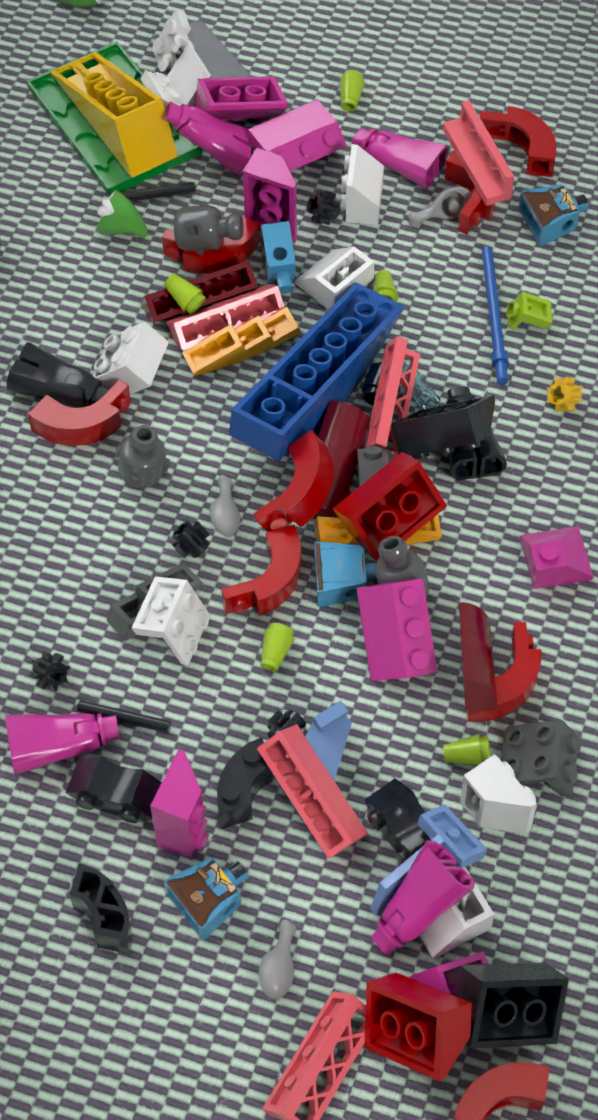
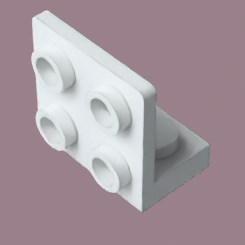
(181, 81)
(174, 614)

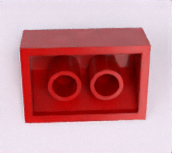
(390, 504)
(416, 1024)

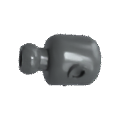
(204, 228)
(142, 458)
(399, 563)

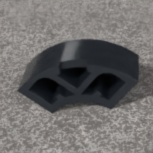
(240, 782)
(113, 789)
(396, 814)
(103, 904)

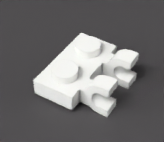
(171, 39)

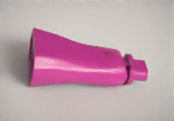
(220, 138)
(410, 157)
(51, 738)
(424, 895)

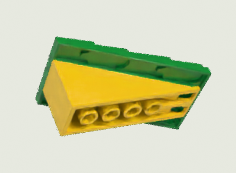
(111, 118)

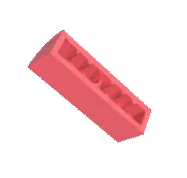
(237, 310)
(312, 791)

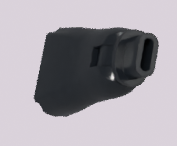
(44, 374)
(477, 462)

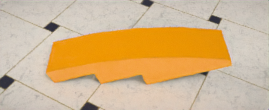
(242, 343)
(333, 531)

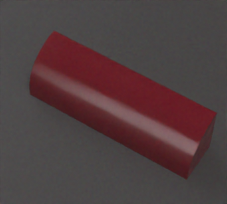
(215, 287)
(343, 434)
(477, 658)

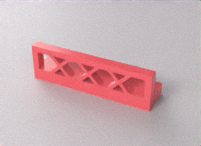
(479, 155)
(387, 390)
(311, 1058)

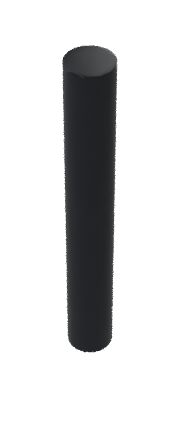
(161, 191)
(125, 716)

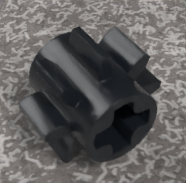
(323, 207)
(190, 539)
(49, 671)
(282, 721)

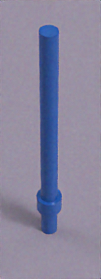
(499, 355)

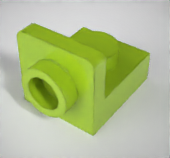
(530, 310)

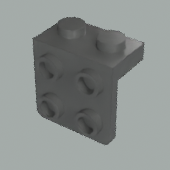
(543, 754)

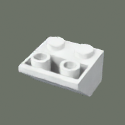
(362, 187)
(336, 275)
(131, 357)
(497, 798)
(459, 924)

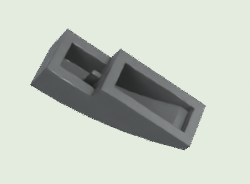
(124, 612)

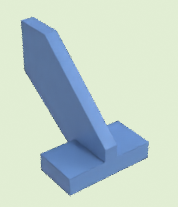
(328, 737)
(445, 829)

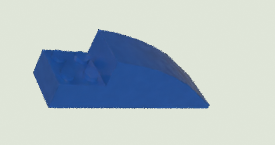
(314, 371)

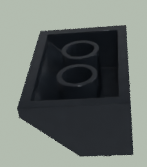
(445, 427)
(513, 1003)

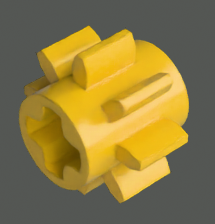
(564, 394)

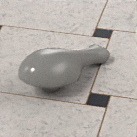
(445, 206)
(223, 510)
(276, 966)

